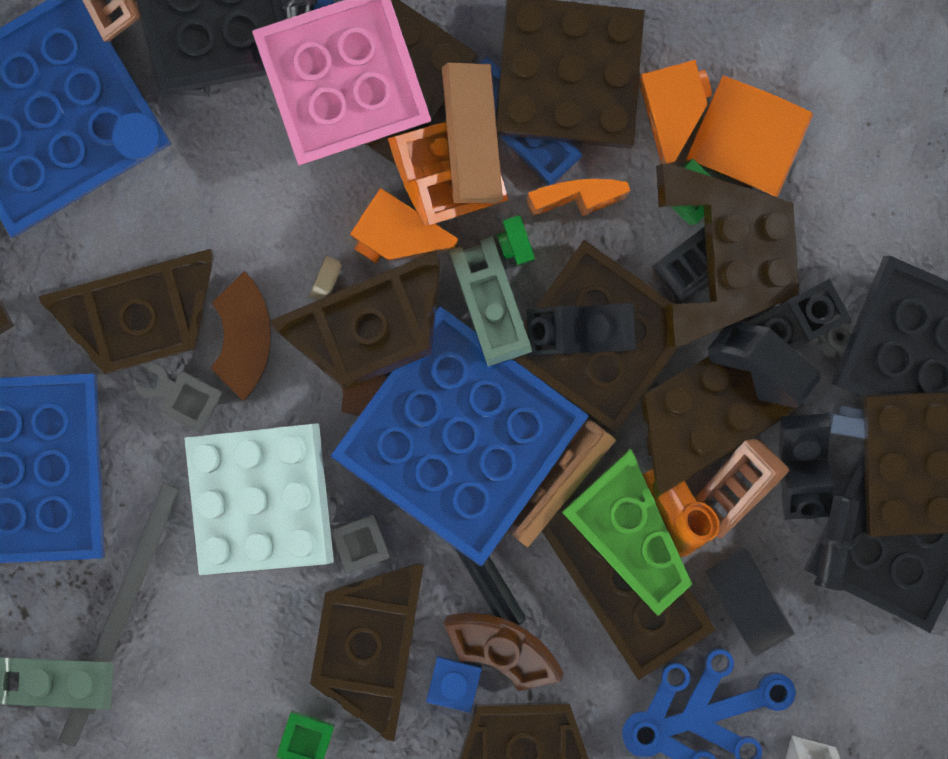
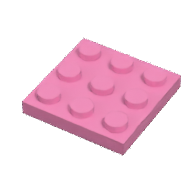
(341, 77)

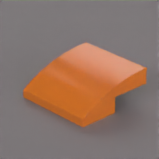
(750, 136)
(426, 173)
(588, 193)

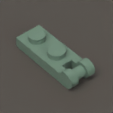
(490, 302)
(57, 683)

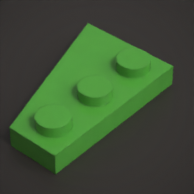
(628, 531)

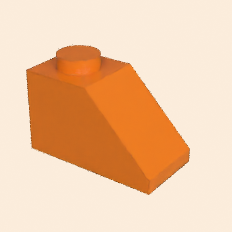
(674, 105)
(397, 232)

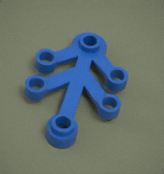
(699, 715)

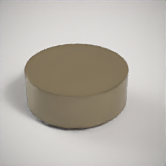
(325, 278)

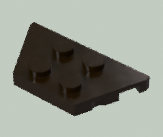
(137, 312)
(369, 324)
(702, 419)
(367, 645)

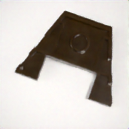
(746, 248)
(523, 732)

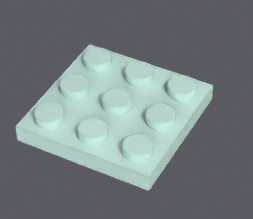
(259, 499)

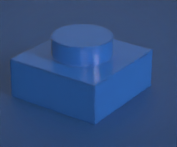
(454, 684)

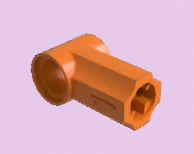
(687, 521)

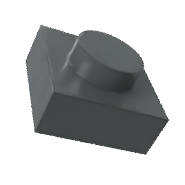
(360, 543)

